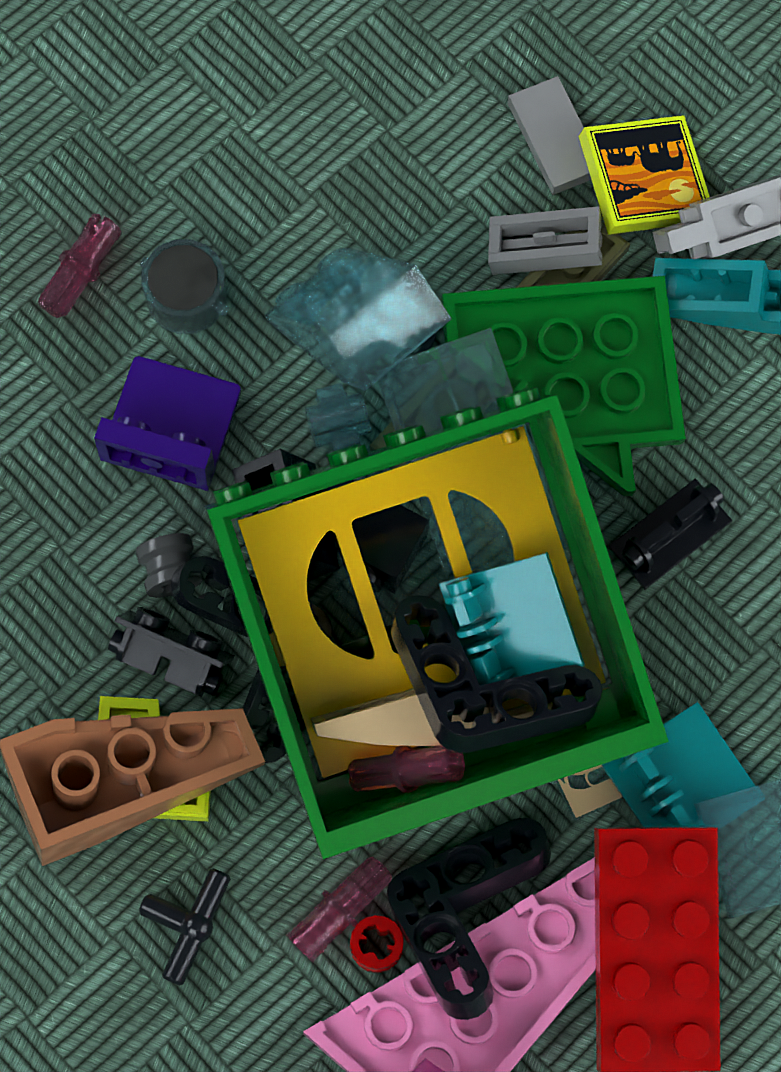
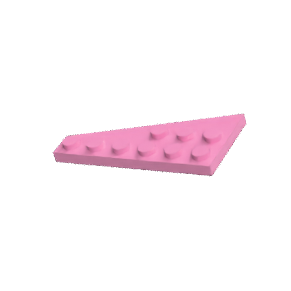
(535, 965)

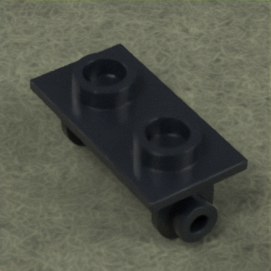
(671, 532)
(191, 655)

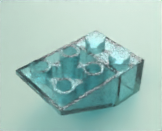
(359, 314)

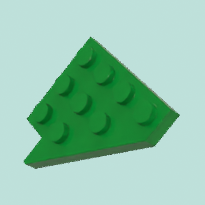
(596, 348)

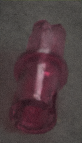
(79, 266)
(406, 769)
(339, 908)

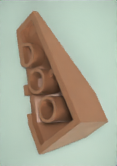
(108, 775)

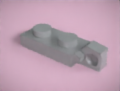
(725, 221)

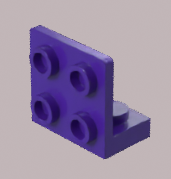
(169, 423)

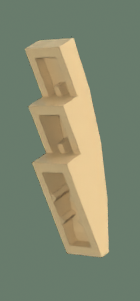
(390, 721)

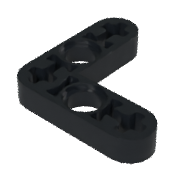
(207, 607)
(469, 698)
(445, 897)

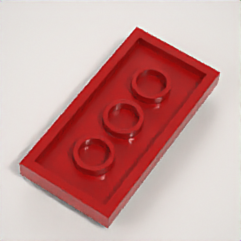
(657, 949)

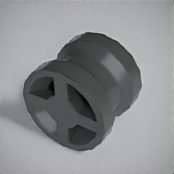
(161, 559)

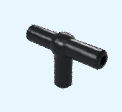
(193, 925)

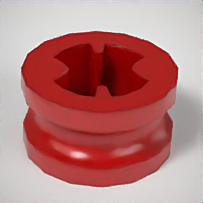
(383, 927)

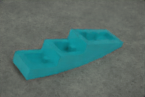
(723, 292)

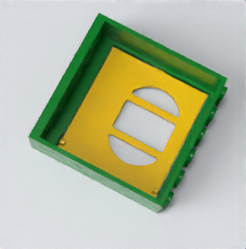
(328, 678)

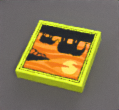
(643, 172)

